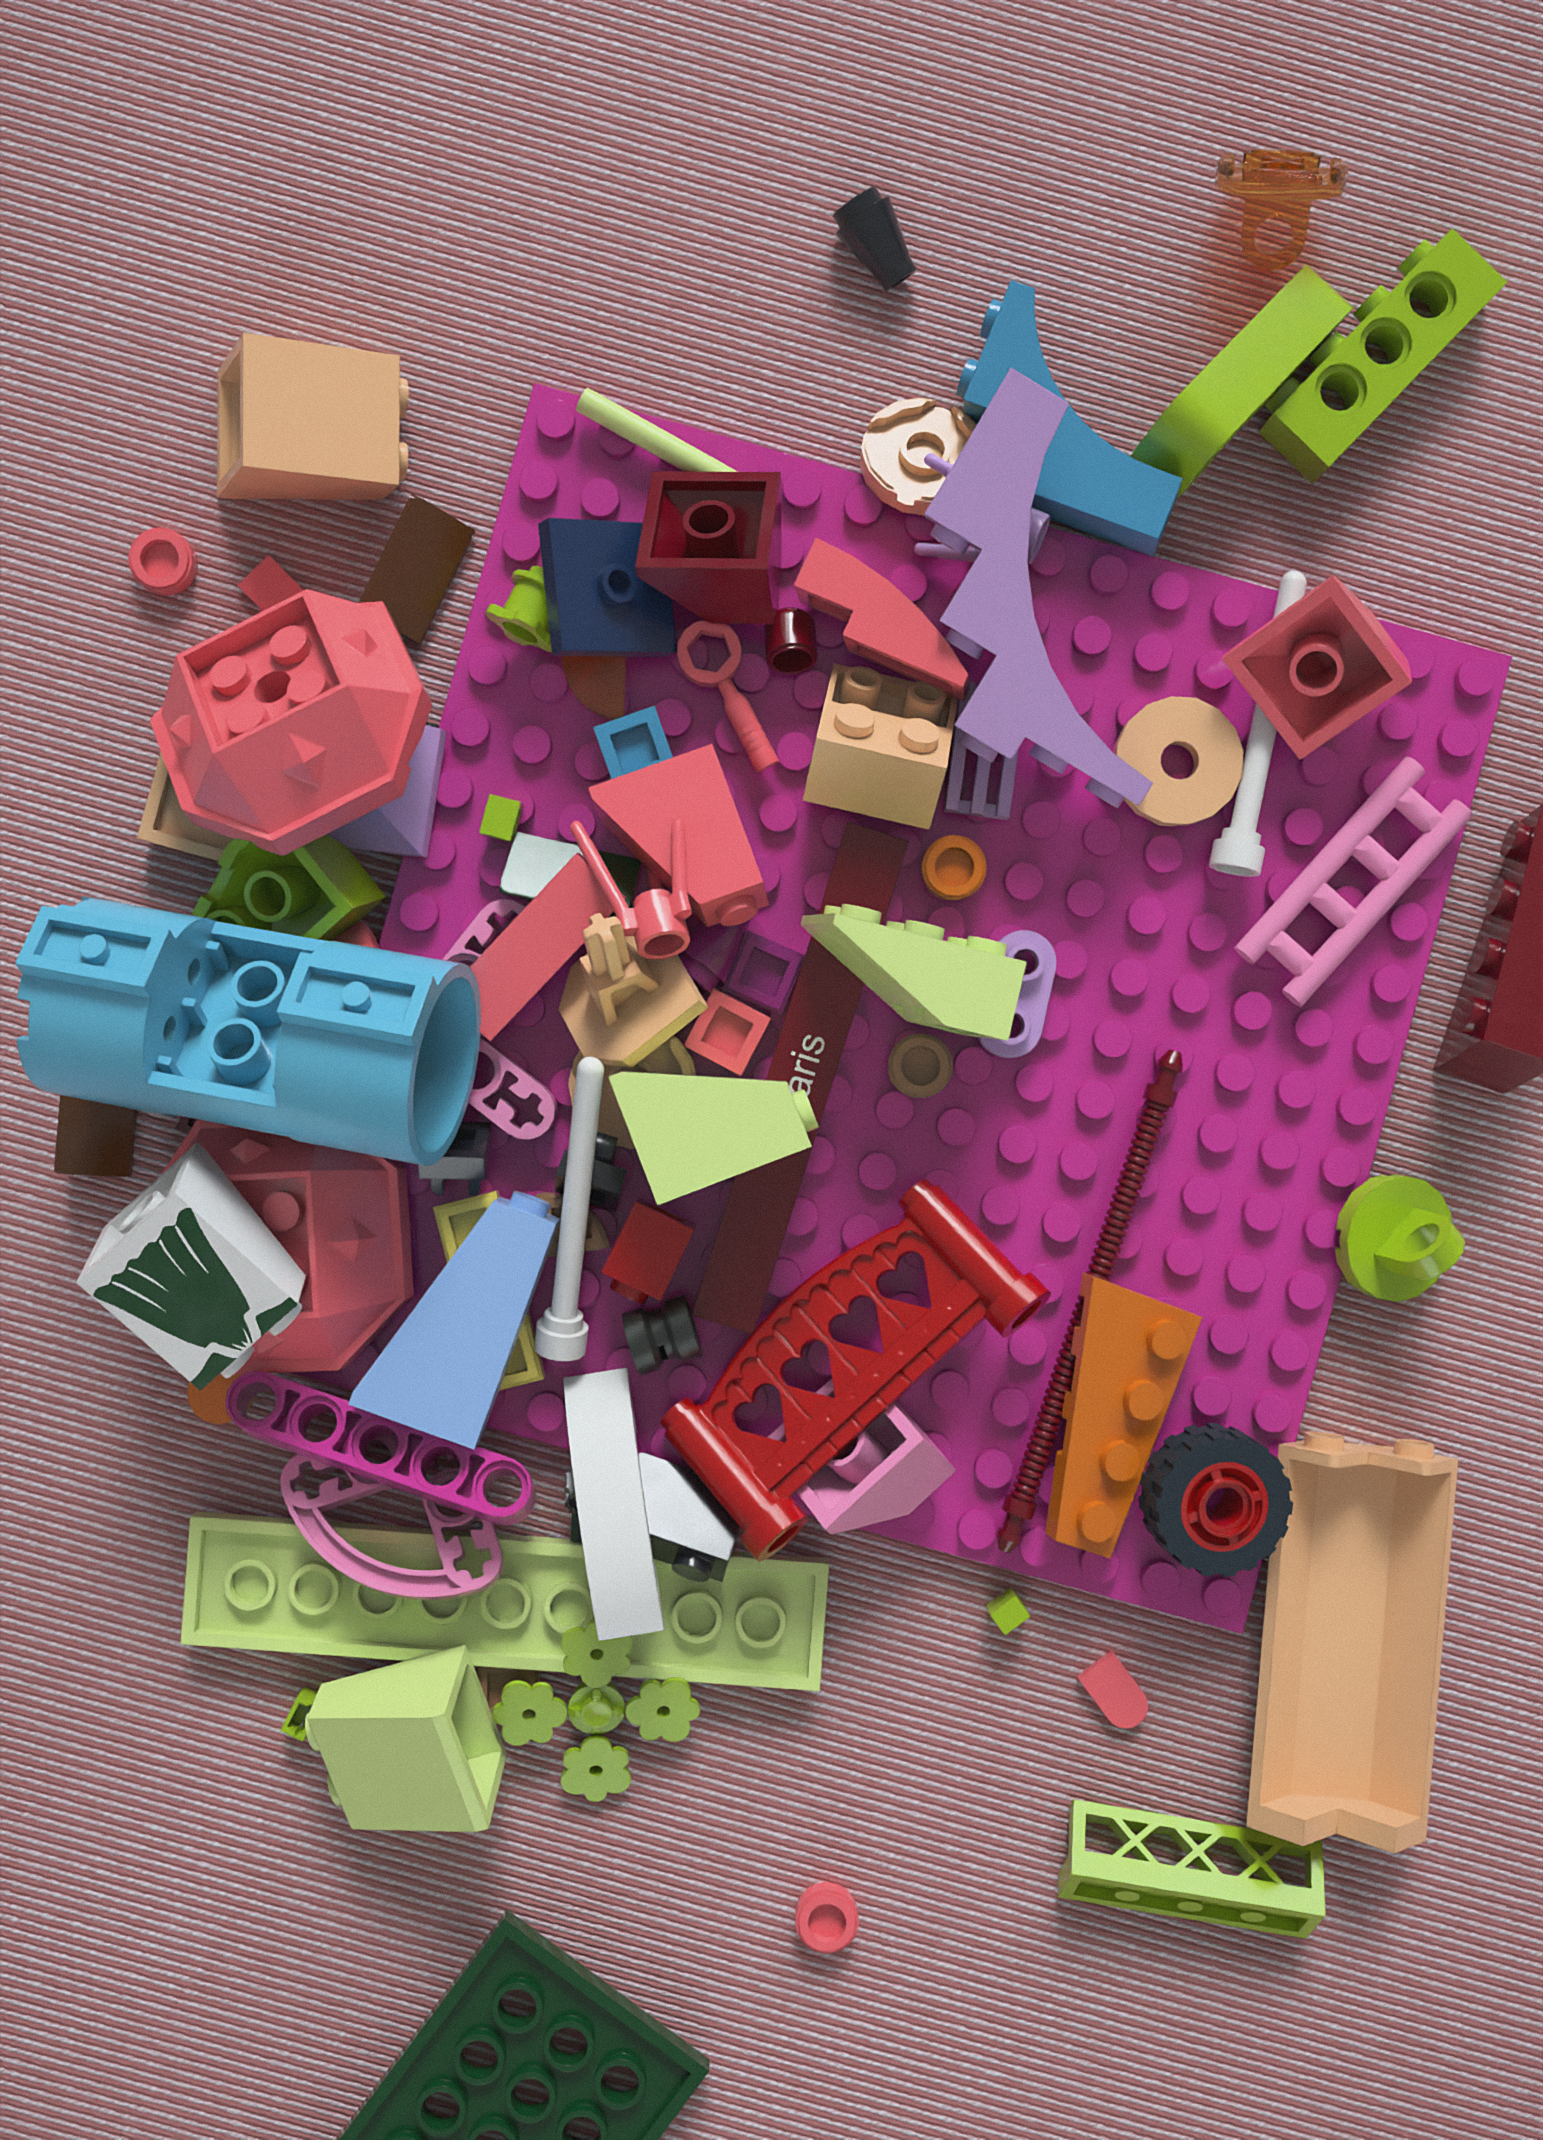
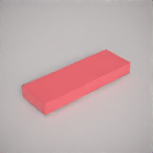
(537, 943)

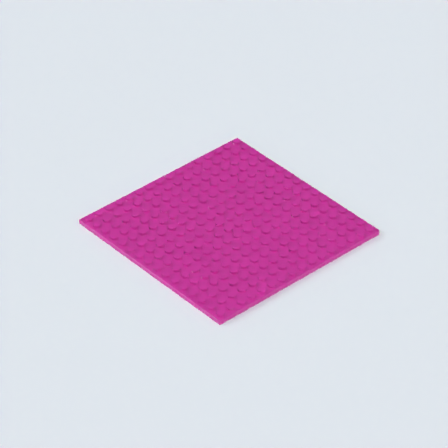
(1271, 1096)

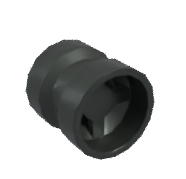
(662, 1335)

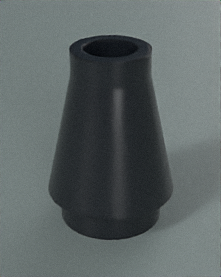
(875, 238)

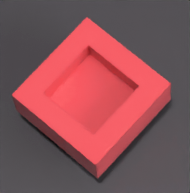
(727, 1032)

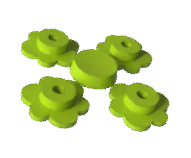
(595, 1709)

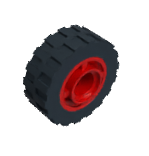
(1241, 1525)

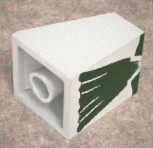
(194, 1271)

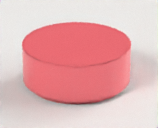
(163, 561)
(826, 1917)

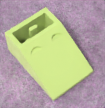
(927, 981)

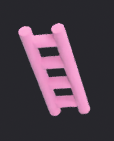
(1394, 879)

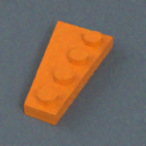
(1120, 1392)

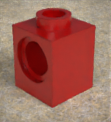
(647, 1252)

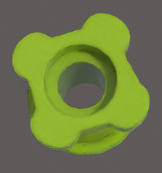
(525, 611)

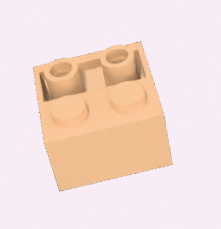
(881, 746)

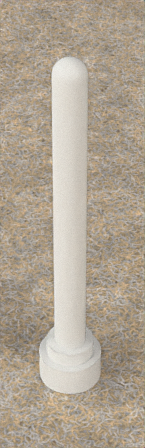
(1239, 847)
(562, 1332)

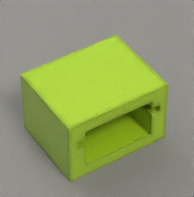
(501, 818)
(1008, 1611)
(295, 1721)

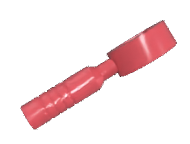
(735, 704)

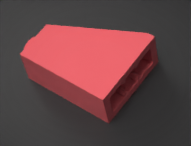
(691, 787)

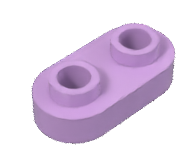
(1032, 997)

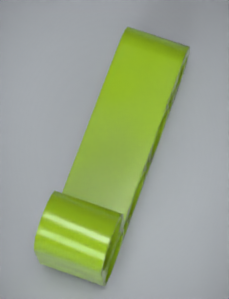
(1243, 377)

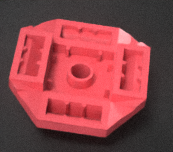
(292, 721)
(340, 1223)

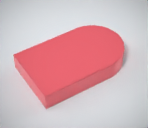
(269, 584)
(1115, 1691)

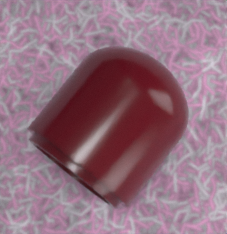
(791, 641)

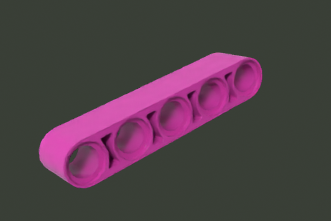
(353, 1433)

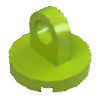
(1396, 1237)

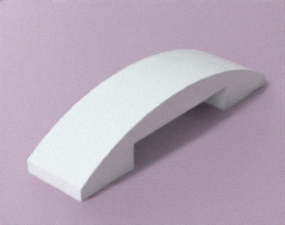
(612, 1504)

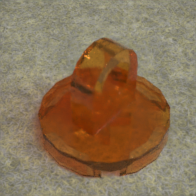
(1282, 187)

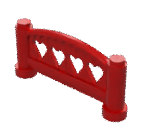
(965, 1284)

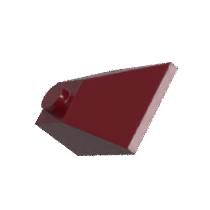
(714, 543)

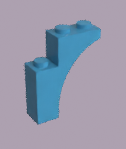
(1082, 475)

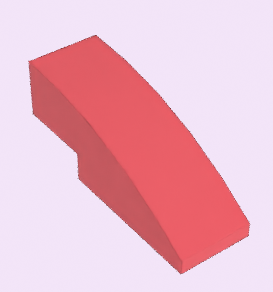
(879, 619)

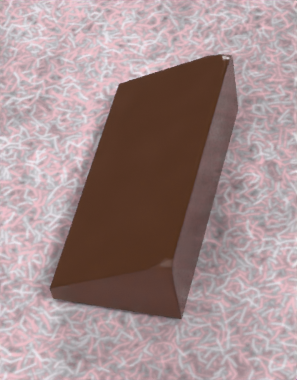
(418, 566)
(94, 1138)

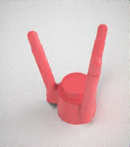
(657, 914)

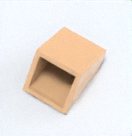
(309, 421)

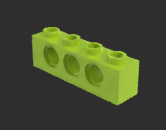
(1454, 286)

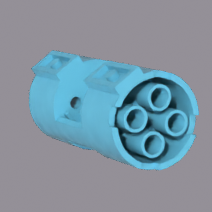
(250, 1028)

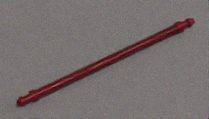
(1158, 1099)

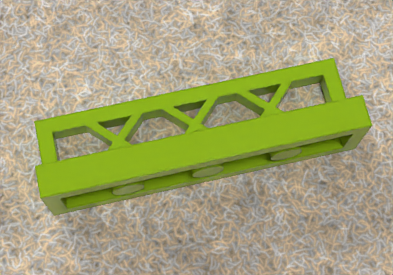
(1188, 1892)

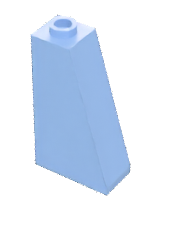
(460, 1336)

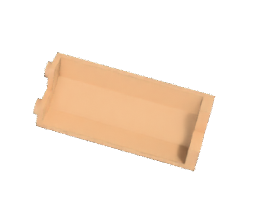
(1353, 1644)

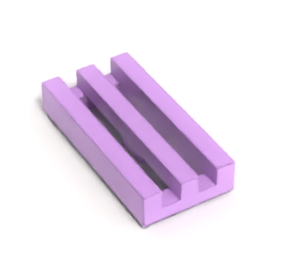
(977, 806)

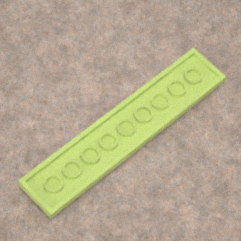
(269, 1590)

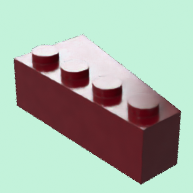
(1498, 1014)

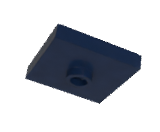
(595, 595)

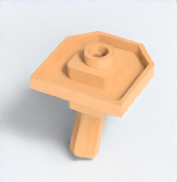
(624, 1002)

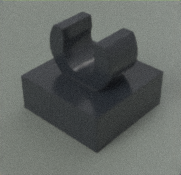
(464, 1159)
(606, 1179)

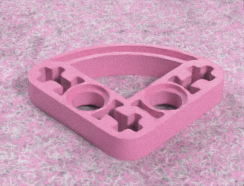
(372, 1573)

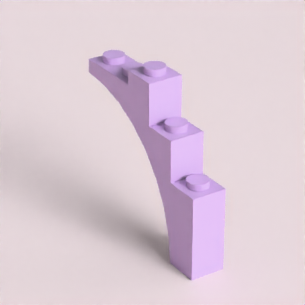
(989, 507)

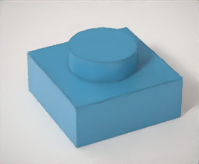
(633, 742)

